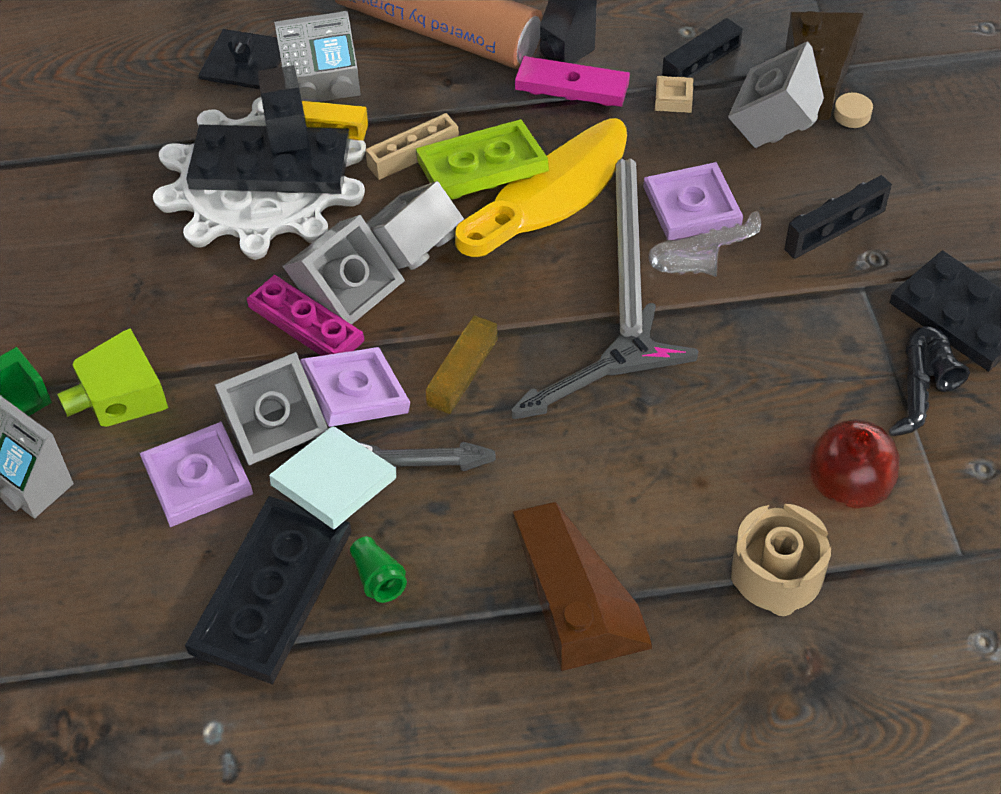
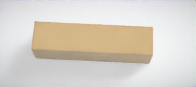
(400, 150)

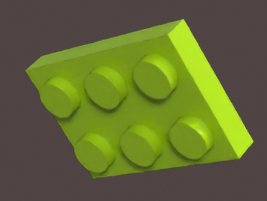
(483, 159)

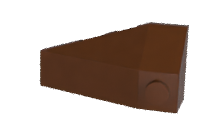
(580, 597)

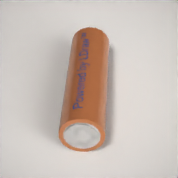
(487, 28)

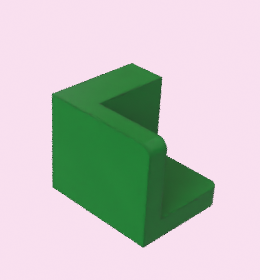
(22, 383)

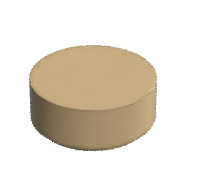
(853, 110)

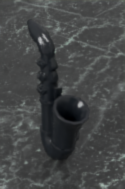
(928, 356)

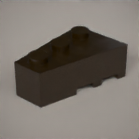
(833, 44)

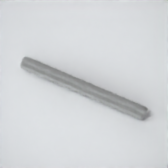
(628, 249)

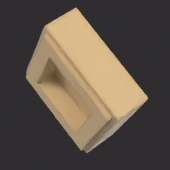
(674, 94)

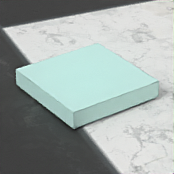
(333, 477)

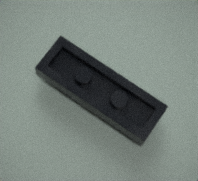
(837, 216)

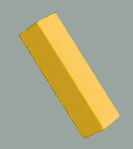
(337, 116)

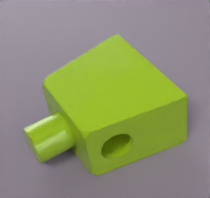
(115, 383)

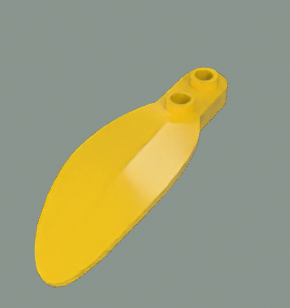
(574, 180)

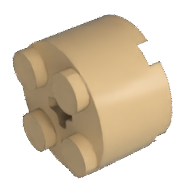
(780, 558)

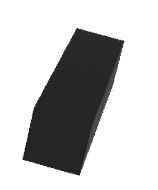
(703, 50)

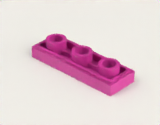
(572, 81)
(304, 318)

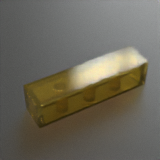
(461, 364)

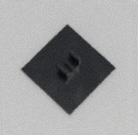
(239, 57)

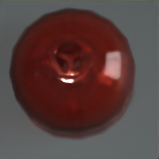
(855, 463)

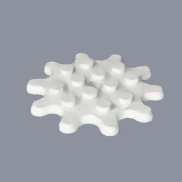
(249, 214)

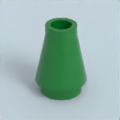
(379, 572)

